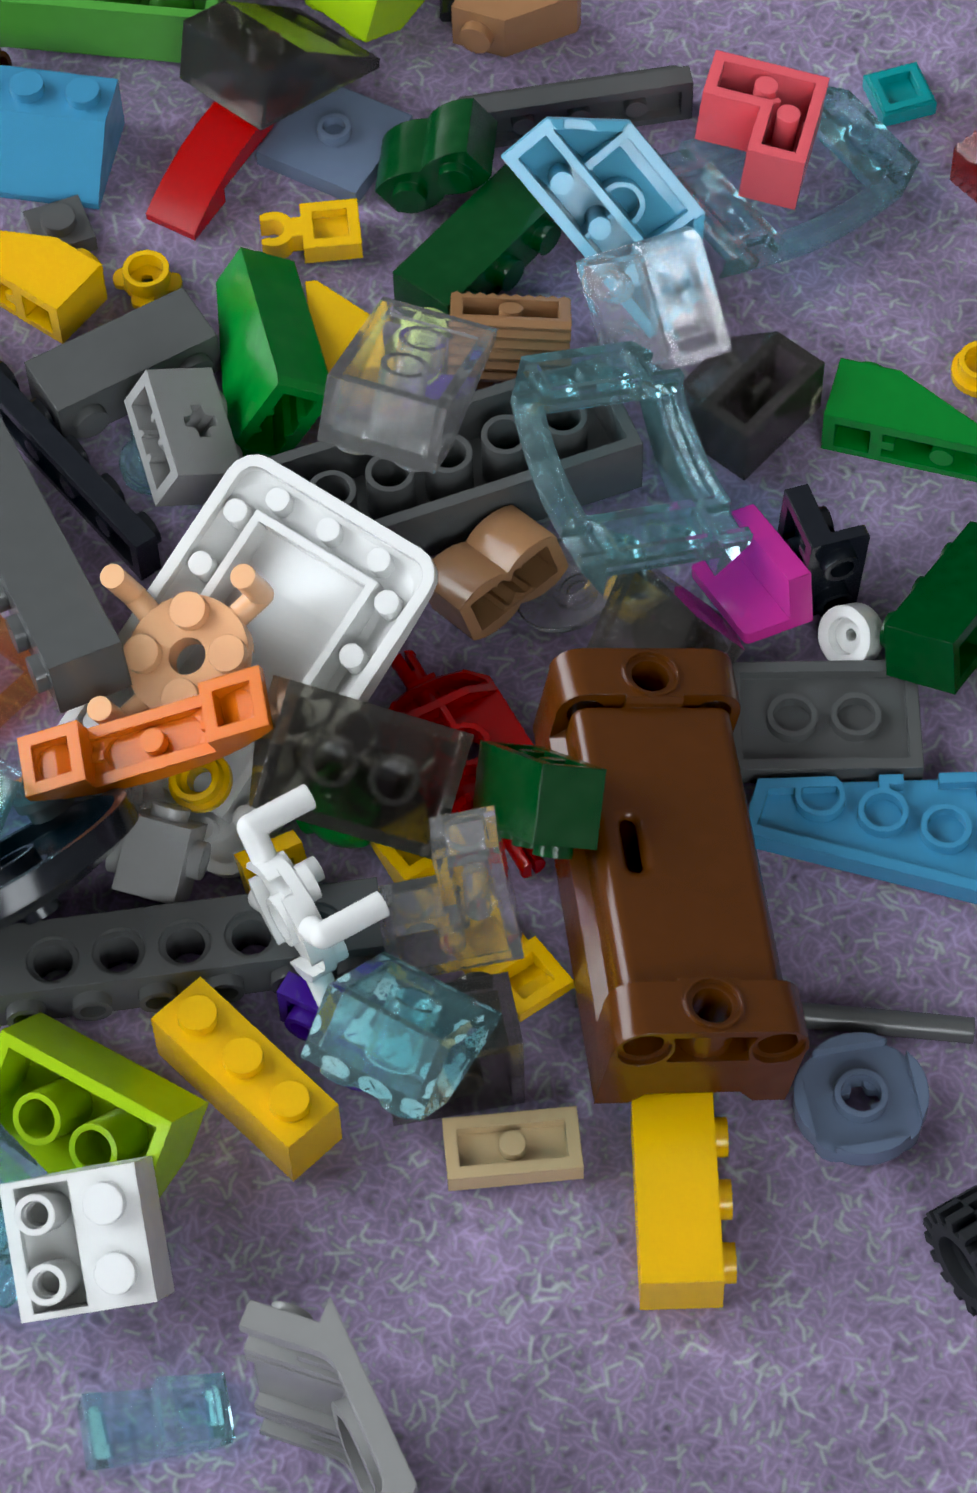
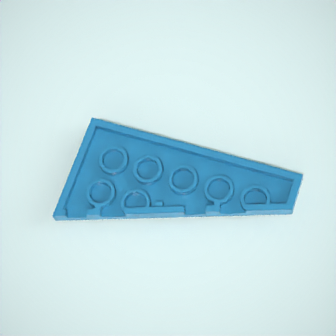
(880, 829)

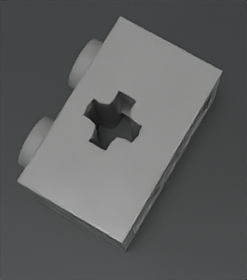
(181, 433)

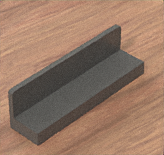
(638, 95)

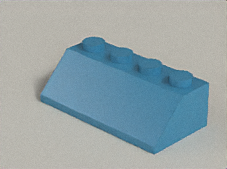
(57, 134)

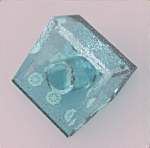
(398, 1035)

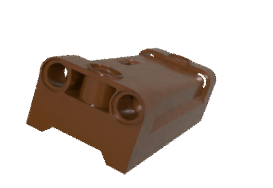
(672, 905)

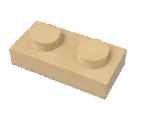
(512, 1148)

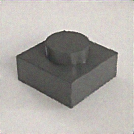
(63, 220)

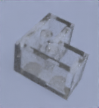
(464, 911)

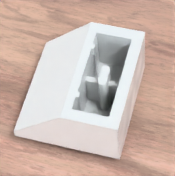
(87, 1239)

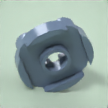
(855, 1135)

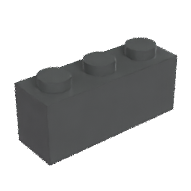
(93, 374)

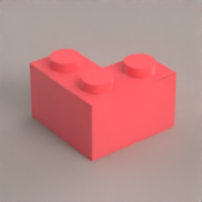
(768, 115)

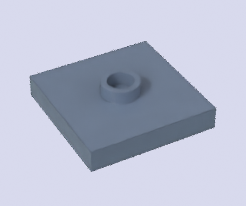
(332, 143)

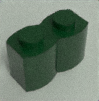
(436, 156)

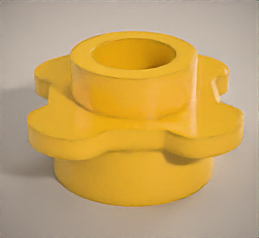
(143, 266)

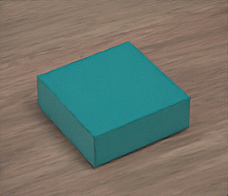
(899, 94)

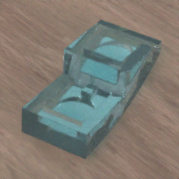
(156, 1423)

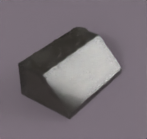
(363, 763)

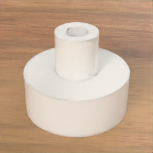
(850, 632)

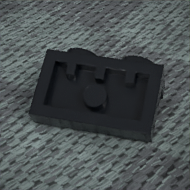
(830, 555)

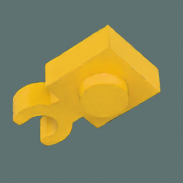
(322, 231)

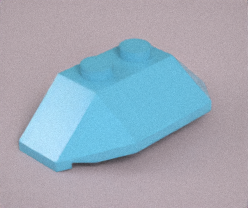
(602, 182)

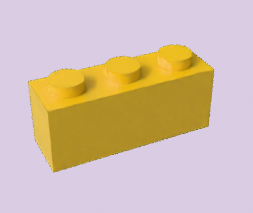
(247, 1078)
(681, 1201)

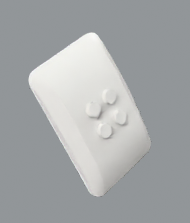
(337, 610)

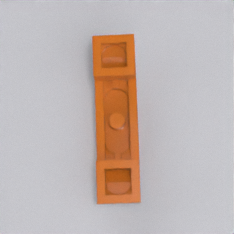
(148, 744)

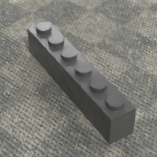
(50, 597)

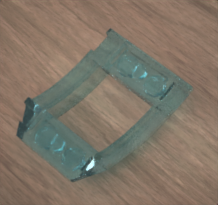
(746, 236)
(636, 539)

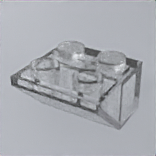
(657, 297)

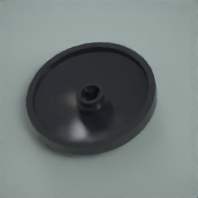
(54, 856)

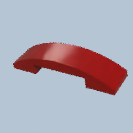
(202, 169)

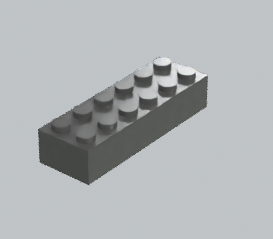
(480, 471)

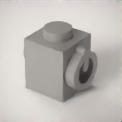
(161, 855)

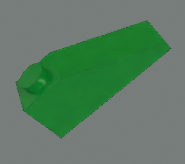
(897, 421)

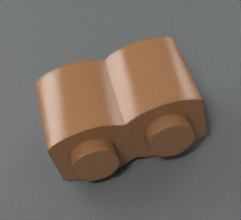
(496, 570)

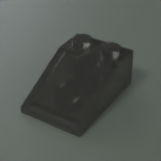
(267, 59)

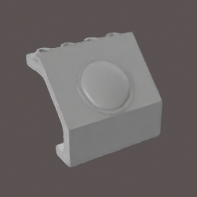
(320, 1394)

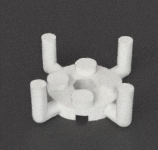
(288, 893)

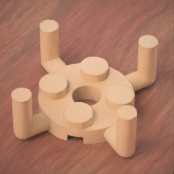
(172, 627)

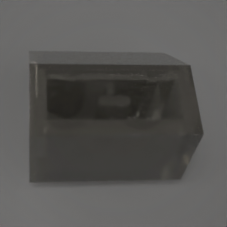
(753, 398)

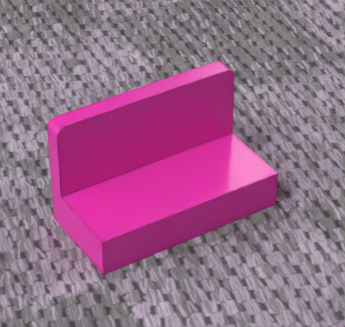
(763, 586)

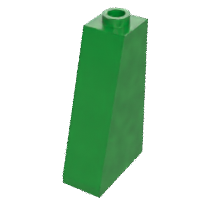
(268, 354)

